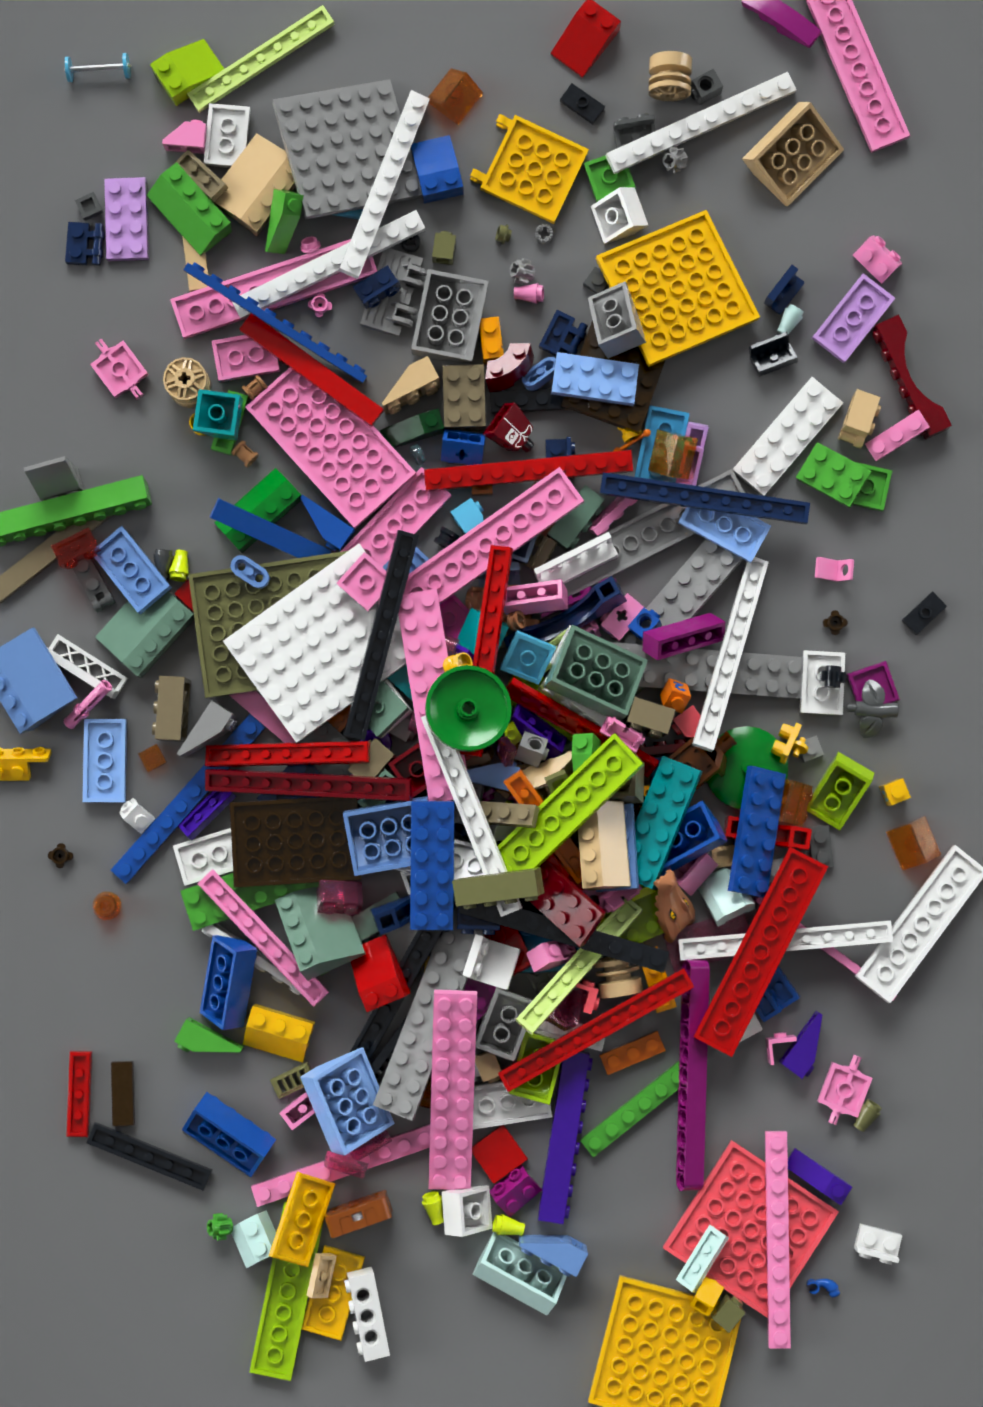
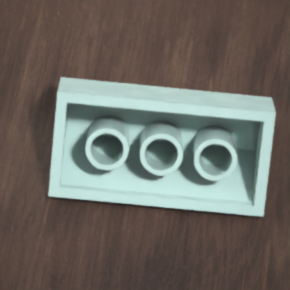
(519, 1274)

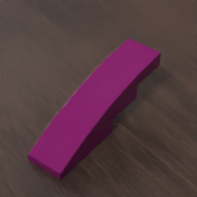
(785, 19)

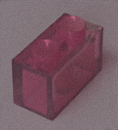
(339, 897)

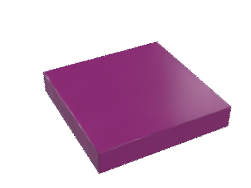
(879, 673)

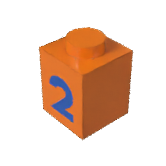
(675, 695)

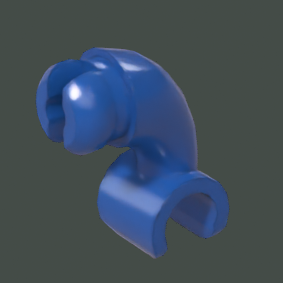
(828, 1284)

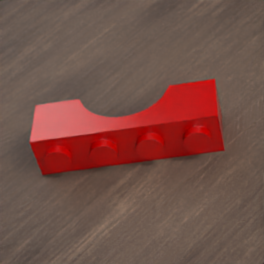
(786, 837)

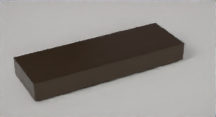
(122, 1093)

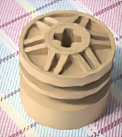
(670, 76)
(182, 393)
(618, 978)

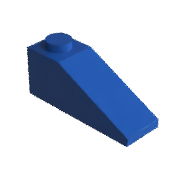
(332, 529)

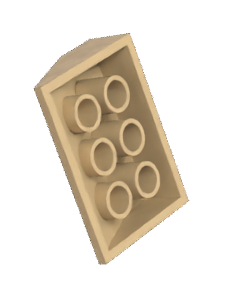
(793, 153)
(252, 183)

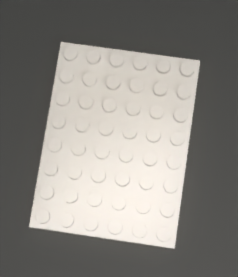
(311, 649)

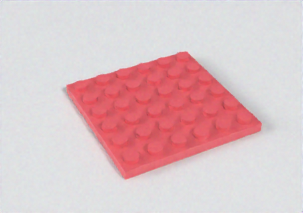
(736, 1205)

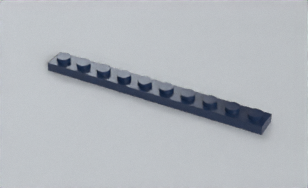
(705, 498)

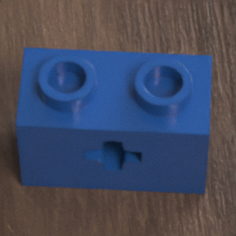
(462, 447)

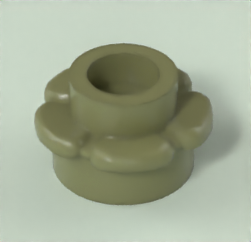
(503, 234)

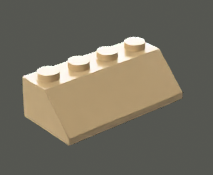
(604, 849)

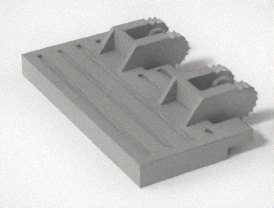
(385, 314)

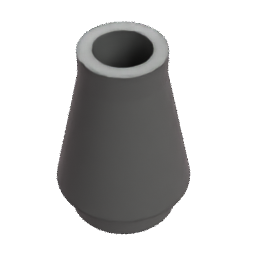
(163, 561)

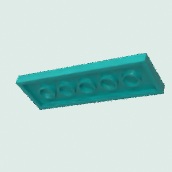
(662, 816)

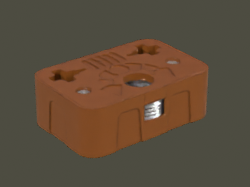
(358, 1213)

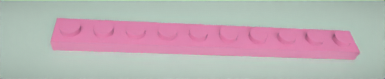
(401, 1146)
(777, 1239)

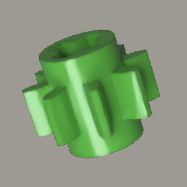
(219, 1226)

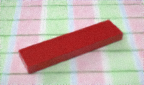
(79, 1093)

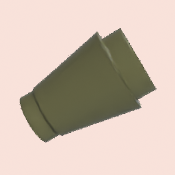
(869, 1113)

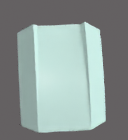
(723, 903)

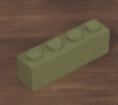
(498, 887)

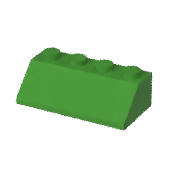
(189, 209)

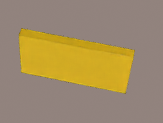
(302, 1219)
(330, 1314)

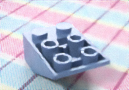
(557, 1250)

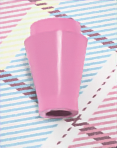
(531, 293)

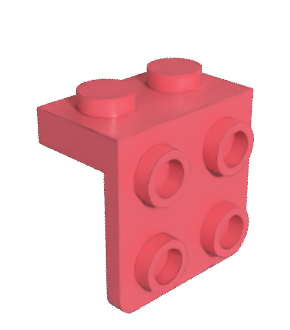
(591, 998)

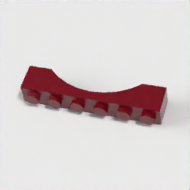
(892, 337)

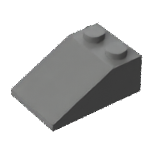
(616, 320)
(54, 478)
(211, 726)
(499, 1030)

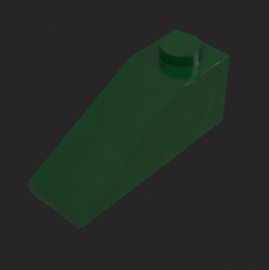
(414, 428)

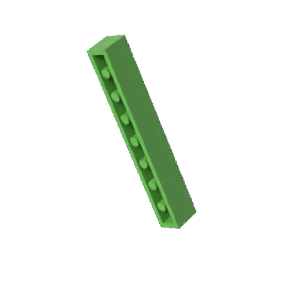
(74, 509)

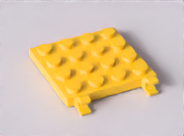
(532, 168)

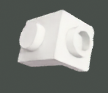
(136, 815)

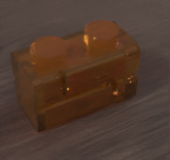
(795, 802)

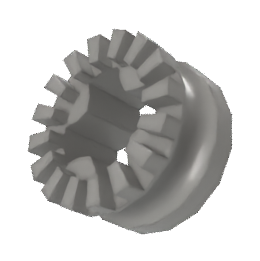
(539, 229)

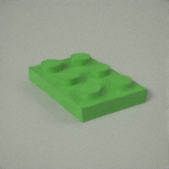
(833, 475)

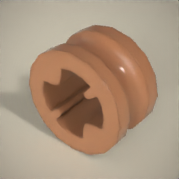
(516, 620)

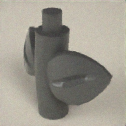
(872, 709)

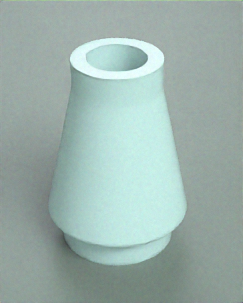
(790, 318)

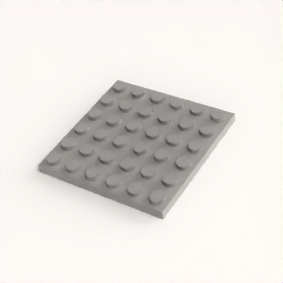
(338, 146)

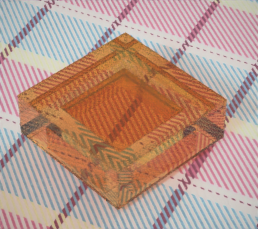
(152, 757)

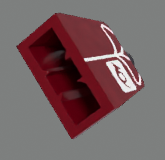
(510, 429)

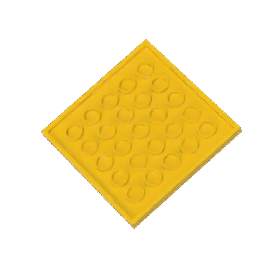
(680, 286)
(660, 1351)

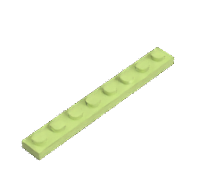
(261, 58)
(574, 970)

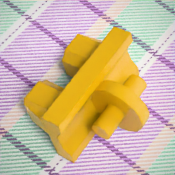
(790, 733)

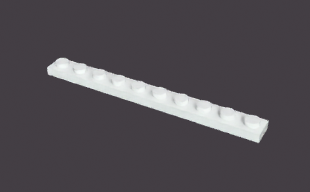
(700, 122)
(384, 185)
(329, 264)
(730, 654)
(471, 813)
(802, 940)

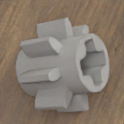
(675, 159)
(522, 271)

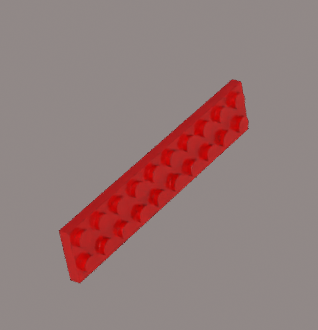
(760, 951)

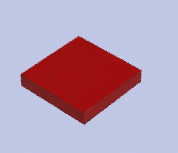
(498, 1153)

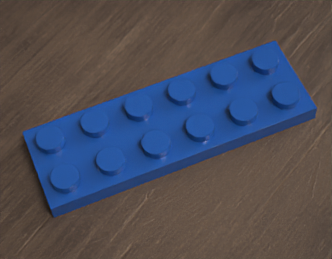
(756, 832)
(432, 865)

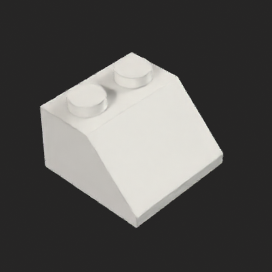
(619, 214)
(466, 1211)

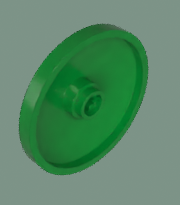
(468, 708)
(752, 749)

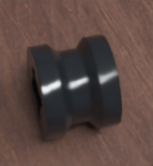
(446, 537)

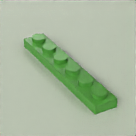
(632, 1111)

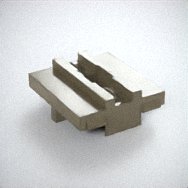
(546, 547)

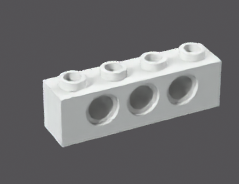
(377, 1346)

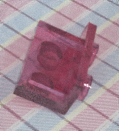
(568, 1012)

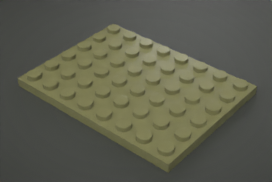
(227, 603)

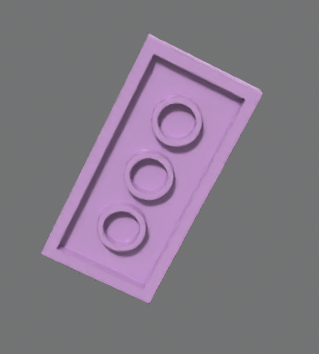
(126, 219)
(853, 318)

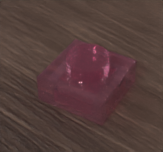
(506, 751)

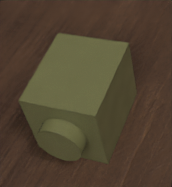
(444, 248)
(728, 1312)

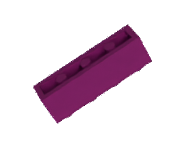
(683, 636)

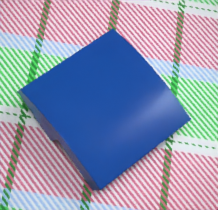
(777, 996)

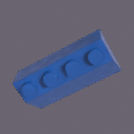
(697, 835)
(228, 982)
(228, 1134)

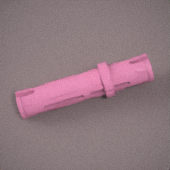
(82, 709)

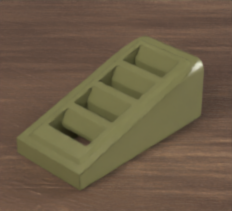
(305, 1066)

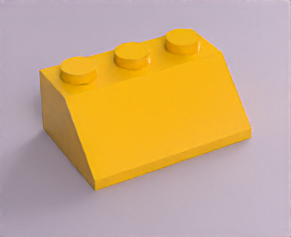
(278, 1032)

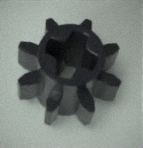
(832, 676)

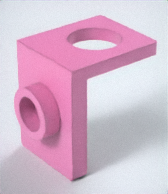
(833, 569)
(780, 1037)

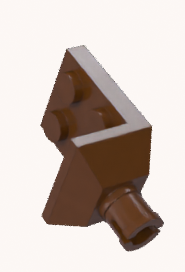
(708, 762)

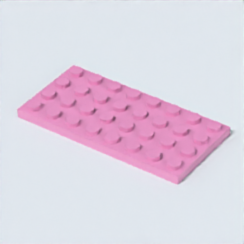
(331, 446)

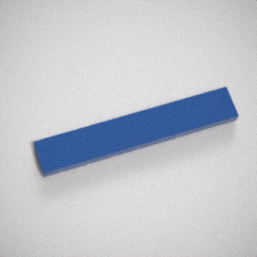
(265, 530)

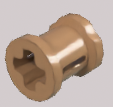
(255, 387)
(244, 453)

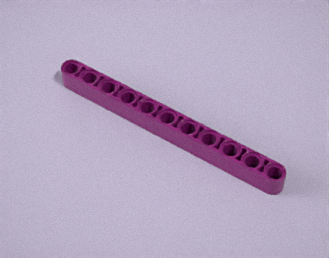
(692, 1080)

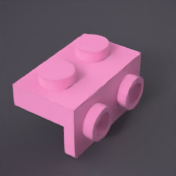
(878, 258)

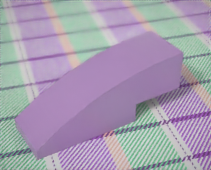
(698, 431)

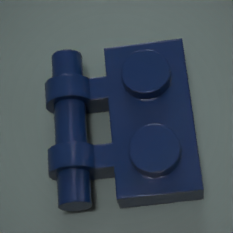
(78, 243)
(557, 332)

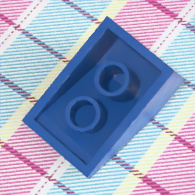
(437, 169)

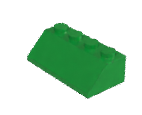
(269, 500)

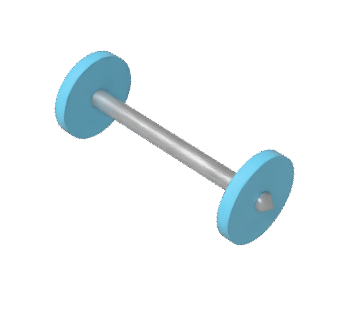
(69, 69)

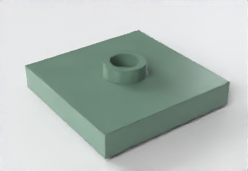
(386, 710)

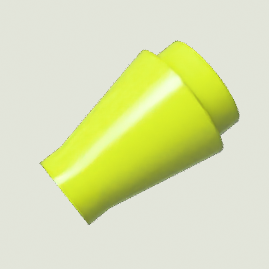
(179, 567)
(433, 1205)
(507, 1226)

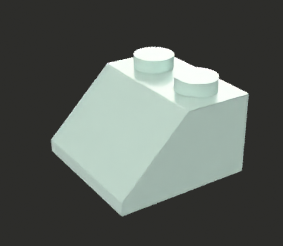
(254, 1238)

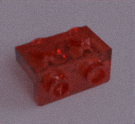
(76, 548)

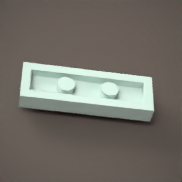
(702, 1258)

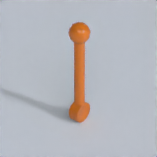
(646, 433)

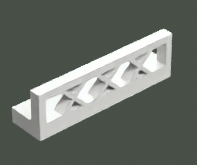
(578, 560)
(79, 672)

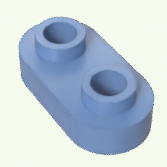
(539, 374)
(250, 572)

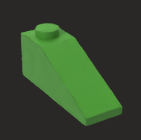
(283, 220)
(583, 747)
(201, 1038)

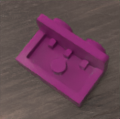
(515, 1190)

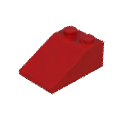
(586, 37)
(379, 974)

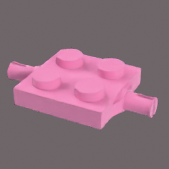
(119, 369)
(844, 1089)

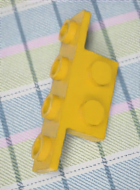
(15, 762)

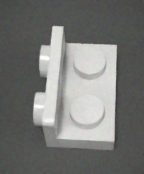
(878, 1243)

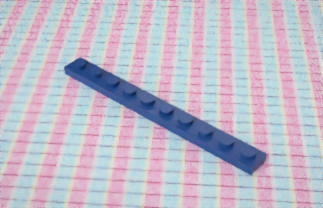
(269, 317)
(179, 808)

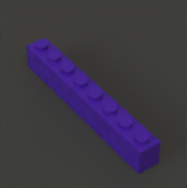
(563, 1138)

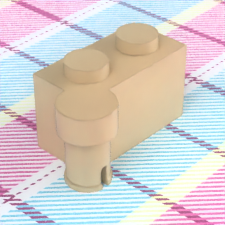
(860, 418)

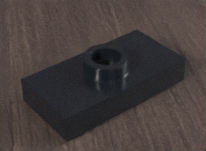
(582, 103)
(924, 613)

